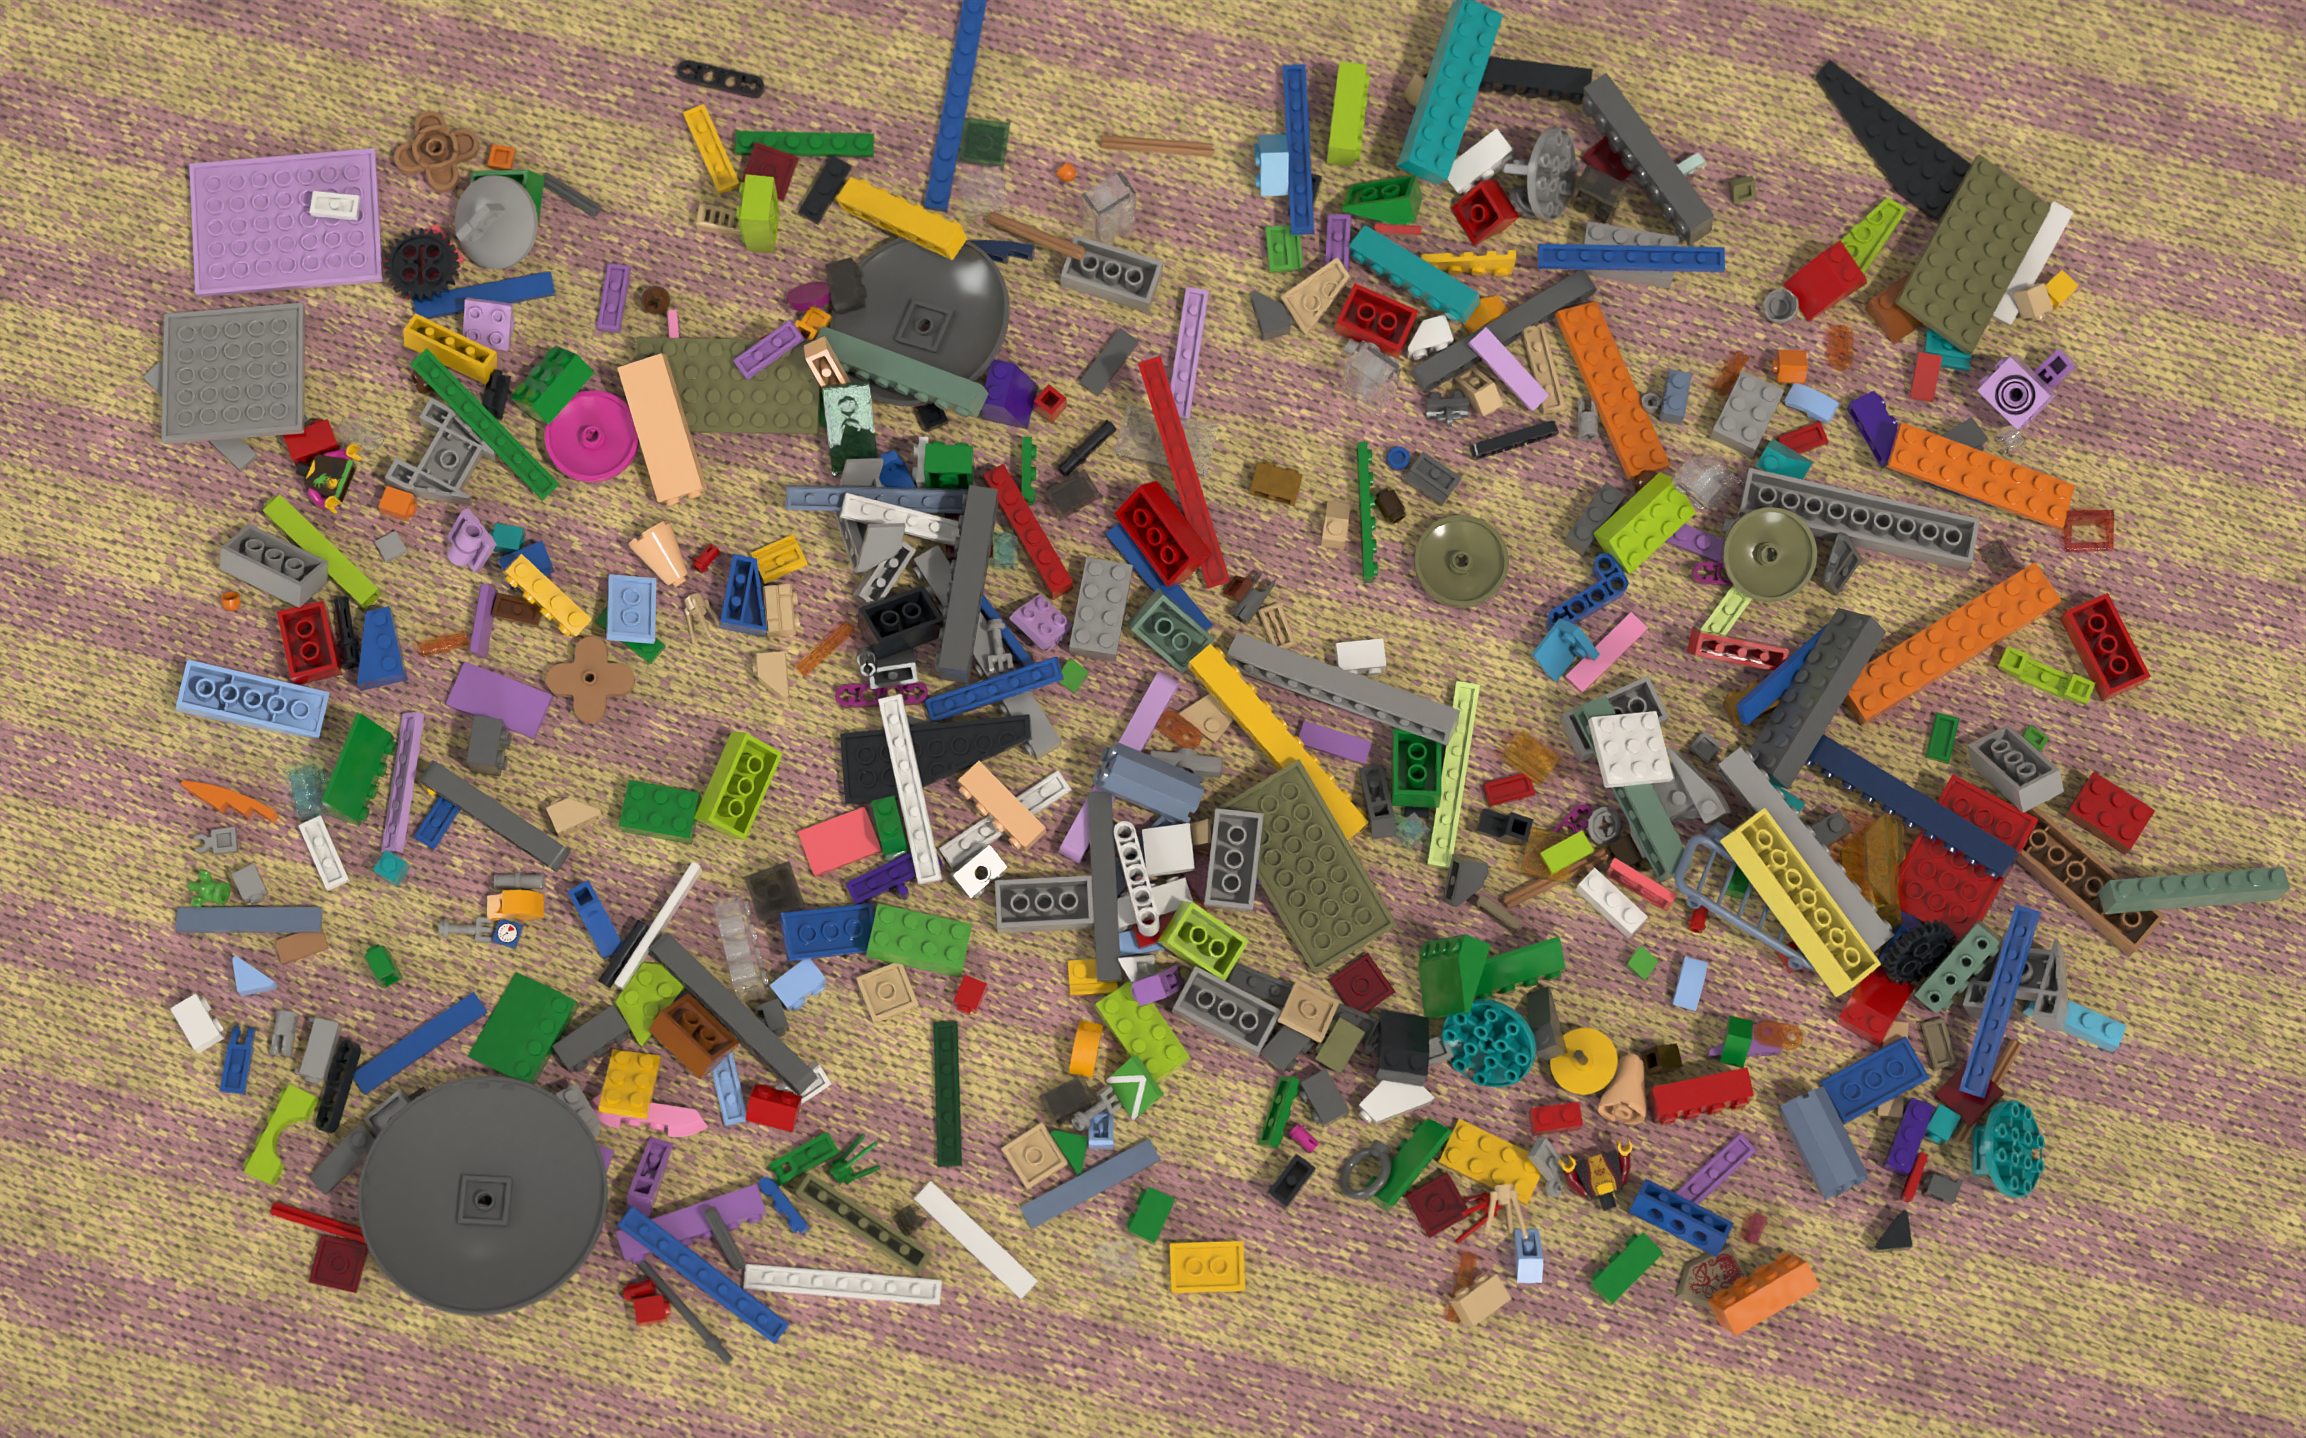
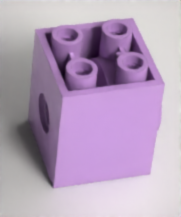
(2001, 387)

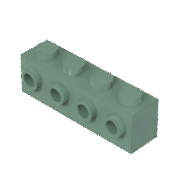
(1958, 966)

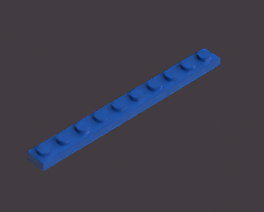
(955, 105)

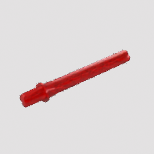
(317, 1221)

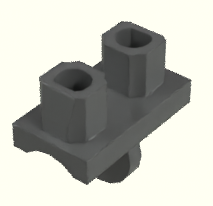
(1447, 409)

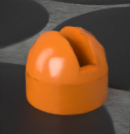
(1067, 172)
(230, 601)

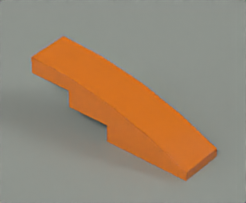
(223, 798)

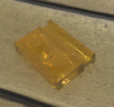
(1531, 757)

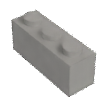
(883, 576)

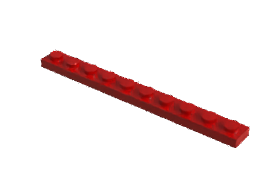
(1183, 467)

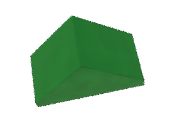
(1736, 1041)
(1073, 1148)

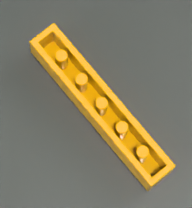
(902, 218)

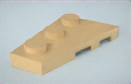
(1315, 294)
(1210, 716)

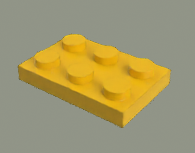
(629, 1084)
(1207, 1267)

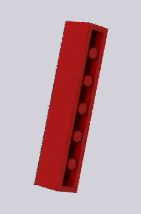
(1029, 532)

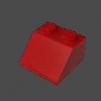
(1485, 211)

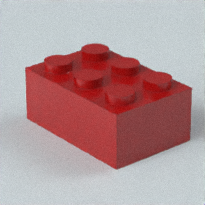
(1376, 320)
(309, 643)
(2109, 813)

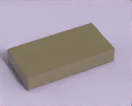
(1498, 914)
(1938, 1044)

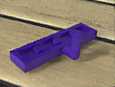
(884, 879)

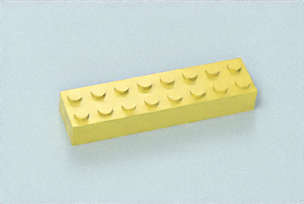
(1800, 902)

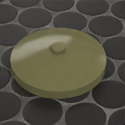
(1769, 554)
(1461, 561)

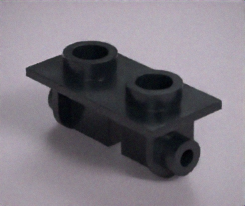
(496, 393)

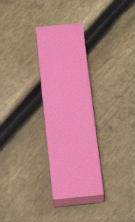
(1610, 649)

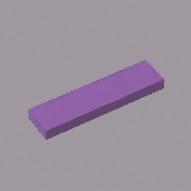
(1717, 1169)

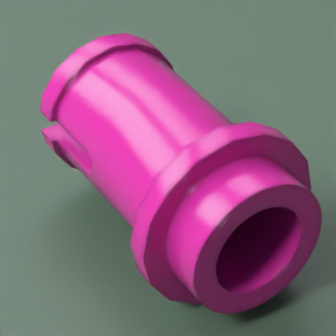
(1304, 1138)

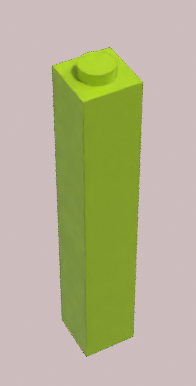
(308, 538)

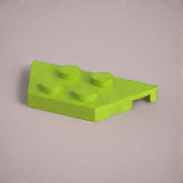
(645, 996)

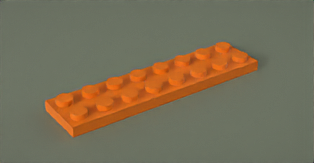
(1612, 389)
(1980, 476)

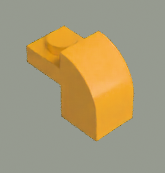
(812, 323)
(515, 904)
(1085, 1049)

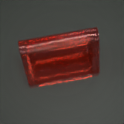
(2086, 518)

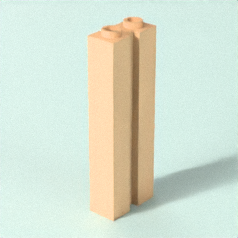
(662, 429)

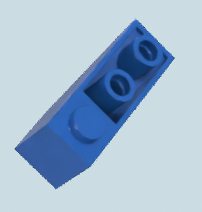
(595, 919)

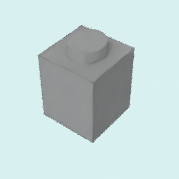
(250, 884)

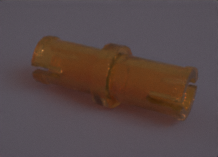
(1730, 373)
(443, 644)

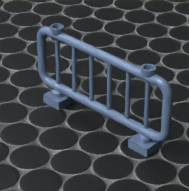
(1696, 899)

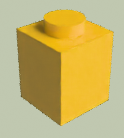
(2060, 289)

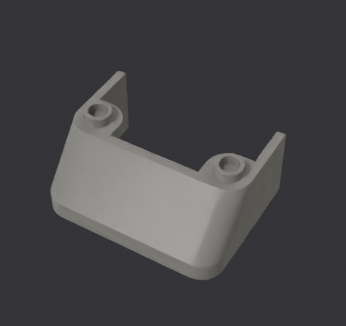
(867, 543)

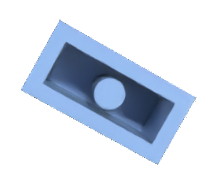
(799, 984)

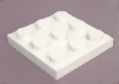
(1630, 749)

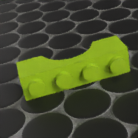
(294, 1107)

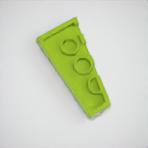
(1871, 235)

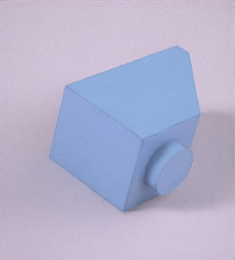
(1528, 1256)

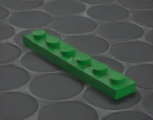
(808, 143)
(1366, 502)

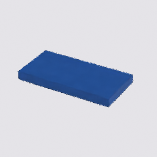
(827, 931)
(1875, 1080)

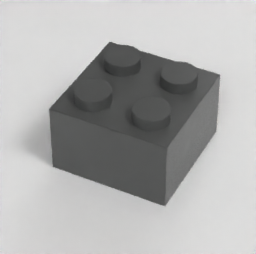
(488, 746)

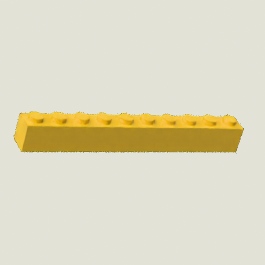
(1271, 733)

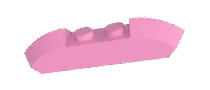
(678, 1120)

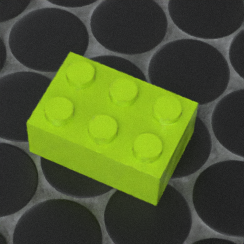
(1203, 940)

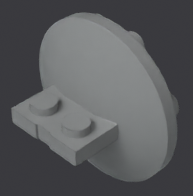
(1549, 173)
(496, 222)

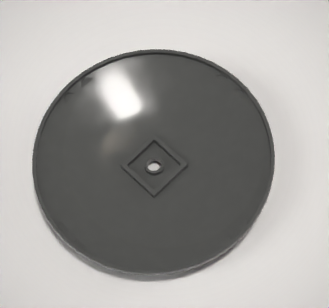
(472, 1143)

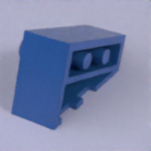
(743, 599)
(380, 651)

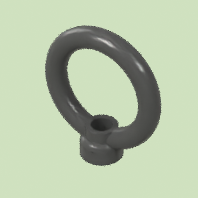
(1379, 1152)

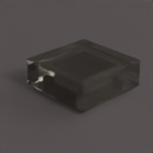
(1997, 555)

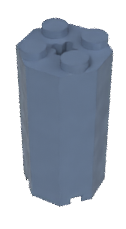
(1149, 782)
(1823, 1143)

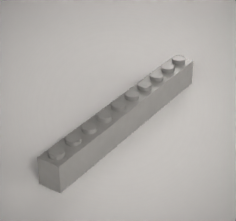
(935, 571)
(1343, 689)
(1756, 793)

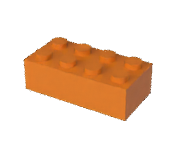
(1763, 1293)

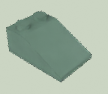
(1169, 630)

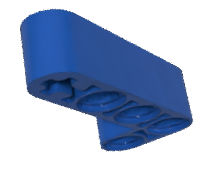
(1584, 598)

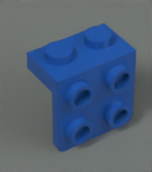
(895, 471)

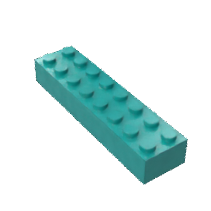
(1449, 90)

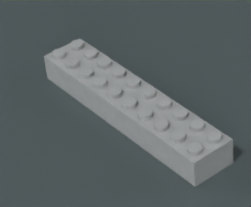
(1866, 519)

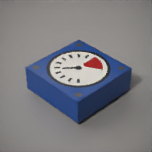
(507, 933)

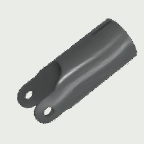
(1251, 602)

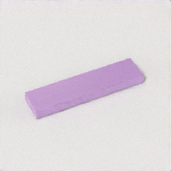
(1508, 369)

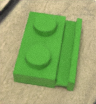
(1283, 249)

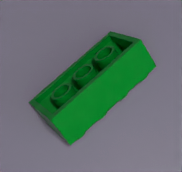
(1521, 967)
(1410, 1161)

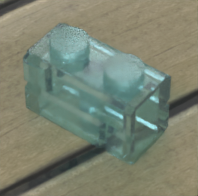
(308, 791)

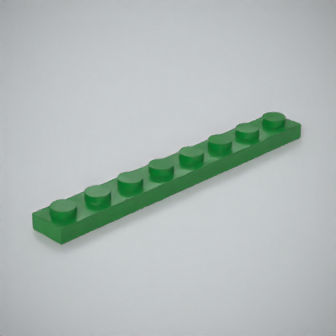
(484, 424)

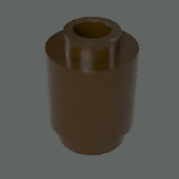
(1390, 506)

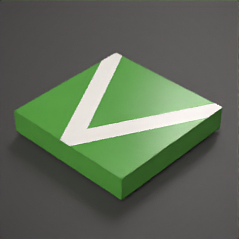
(1135, 1087)

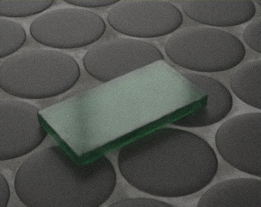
(849, 423)

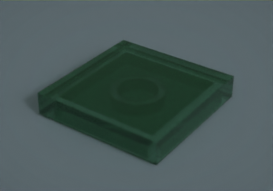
(984, 142)

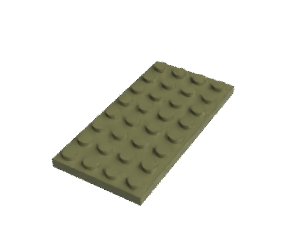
(1973, 254)
(721, 400)
(1312, 869)

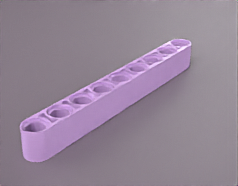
(1135, 736)

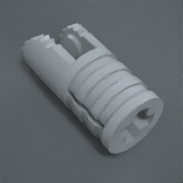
(1587, 422)
(284, 1033)

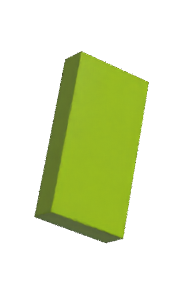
(1567, 852)

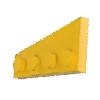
(1471, 263)

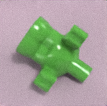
(209, 890)

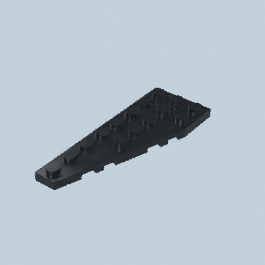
(1908, 155)
(938, 749)

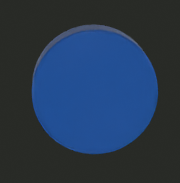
(1398, 458)

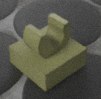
(1743, 189)

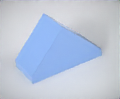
(249, 979)
(1101, 1132)

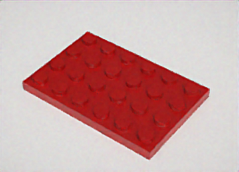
(1944, 885)

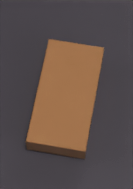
(300, 946)

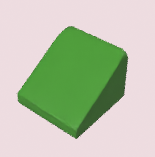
(1073, 675)
(2035, 737)
(1642, 963)

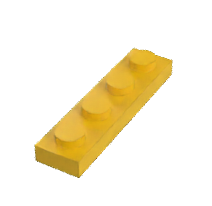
(711, 149)

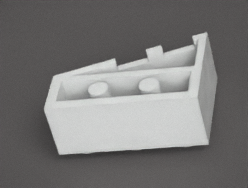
(1481, 162)

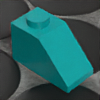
(1783, 461)

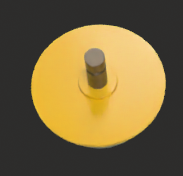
(1588, 1062)

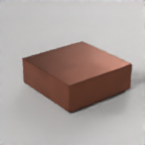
(1238, 588)

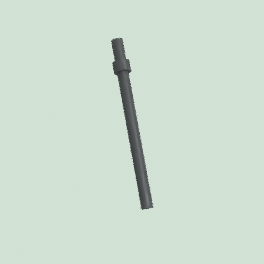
(713, 1343)

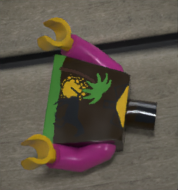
(330, 476)

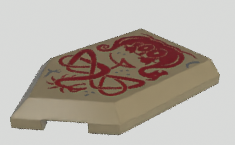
(1709, 1274)

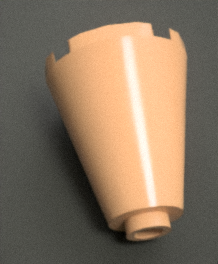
(661, 553)
(1625, 1092)

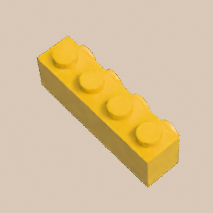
(450, 348)
(546, 595)

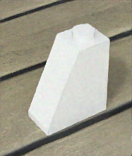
(1393, 1100)

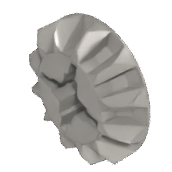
(1520, 201)
(1610, 832)

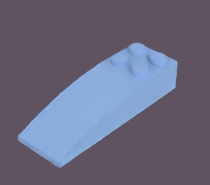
(251, 700)

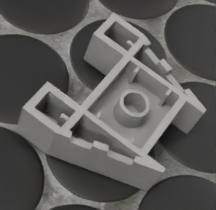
(447, 461)
(1688, 790)
(2041, 981)

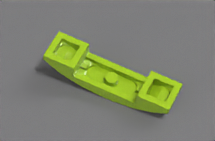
(2045, 678)

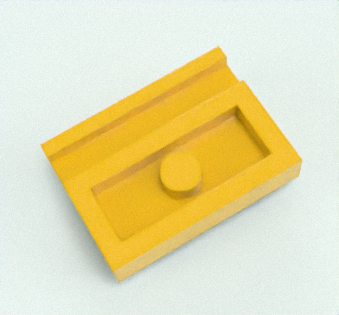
(779, 558)
(1084, 979)

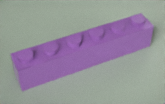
(691, 1223)

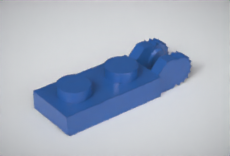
(237, 1062)
(783, 1204)

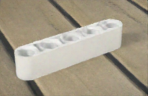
(1136, 888)

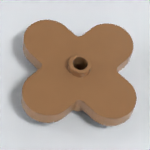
(440, 167)
(590, 697)

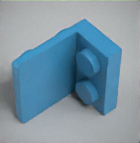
(1561, 647)

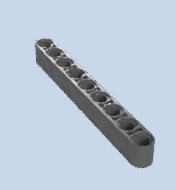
(1505, 328)
(732, 1013)

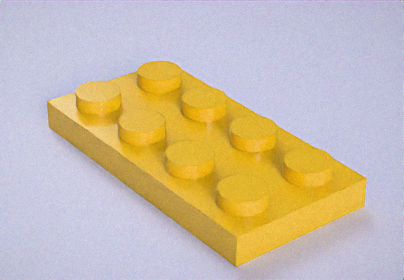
(1490, 1160)

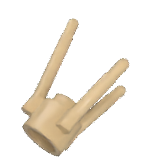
(697, 607)
(1506, 1196)

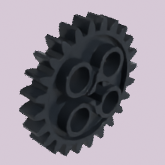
(443, 264)
(1918, 952)

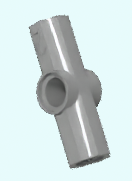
(1192, 762)

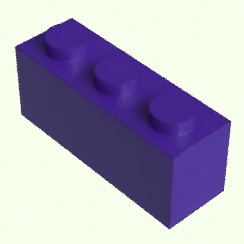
(1875, 425)
(1908, 1137)

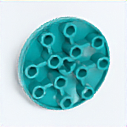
(1491, 1042)
(2006, 1147)

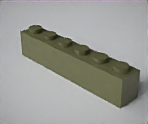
(864, 1224)

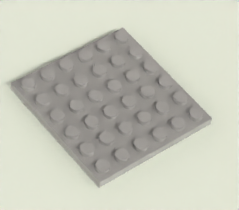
(233, 373)

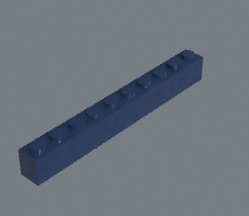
(1913, 807)

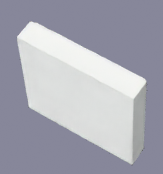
(1168, 850)

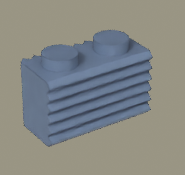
(1675, 397)

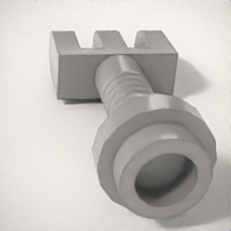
(995, 626)
(477, 930)
(1081, 1120)

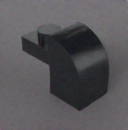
(1507, 829)

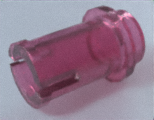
(1755, 1228)

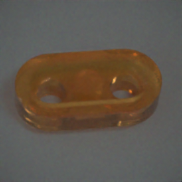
(1840, 346)
(1180, 730)
(1778, 1035)

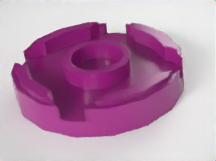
(809, 295)

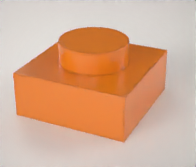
(501, 157)

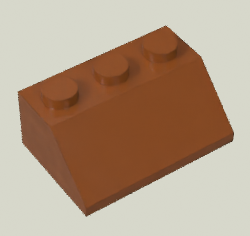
(1891, 317)
(693, 1035)

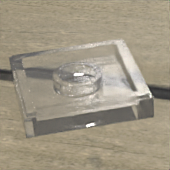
(982, 193)

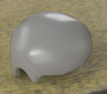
(1780, 306)

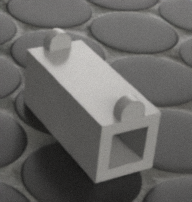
(320, 1050)

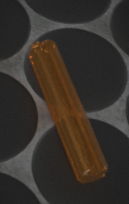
(825, 648)
(1463, 1279)

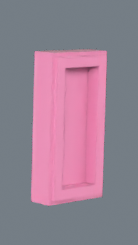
(674, 325)

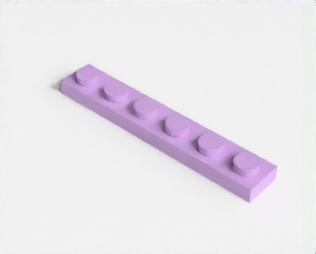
(1188, 349)
(402, 782)

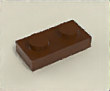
(516, 610)

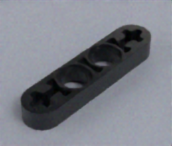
(722, 75)
(1514, 440)
(338, 1086)

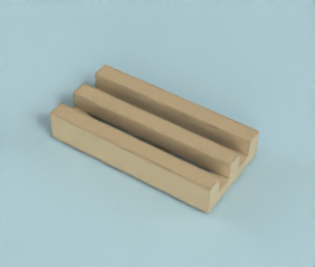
(1269, 609)

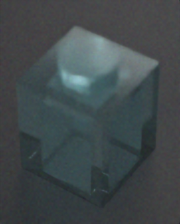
(1006, 552)
(1412, 831)

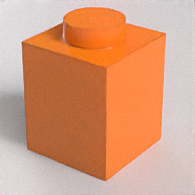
(1790, 366)
(398, 504)

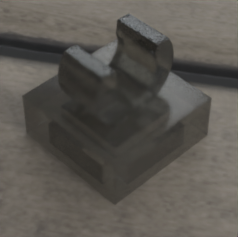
(908, 1220)

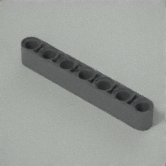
(494, 815)

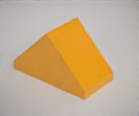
(1486, 312)

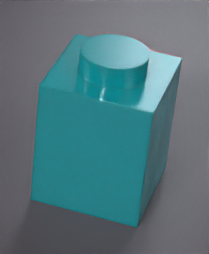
(507, 538)
(391, 868)
(1941, 1125)

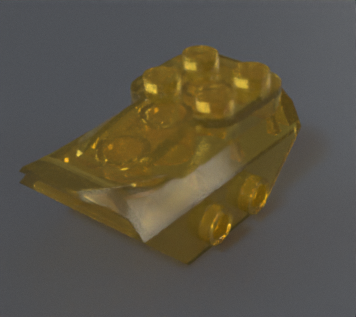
(1874, 862)

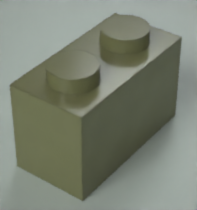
(1340, 1044)

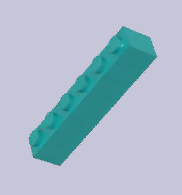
(1414, 275)

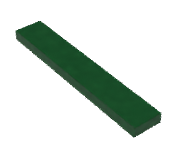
(947, 1094)

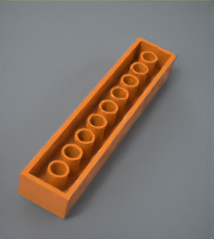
(1951, 643)

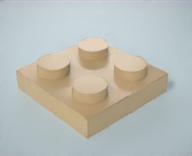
(887, 992)
(1308, 1011)
(1034, 1156)

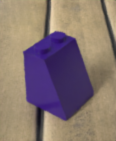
(1009, 396)

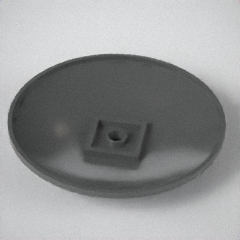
(916, 286)

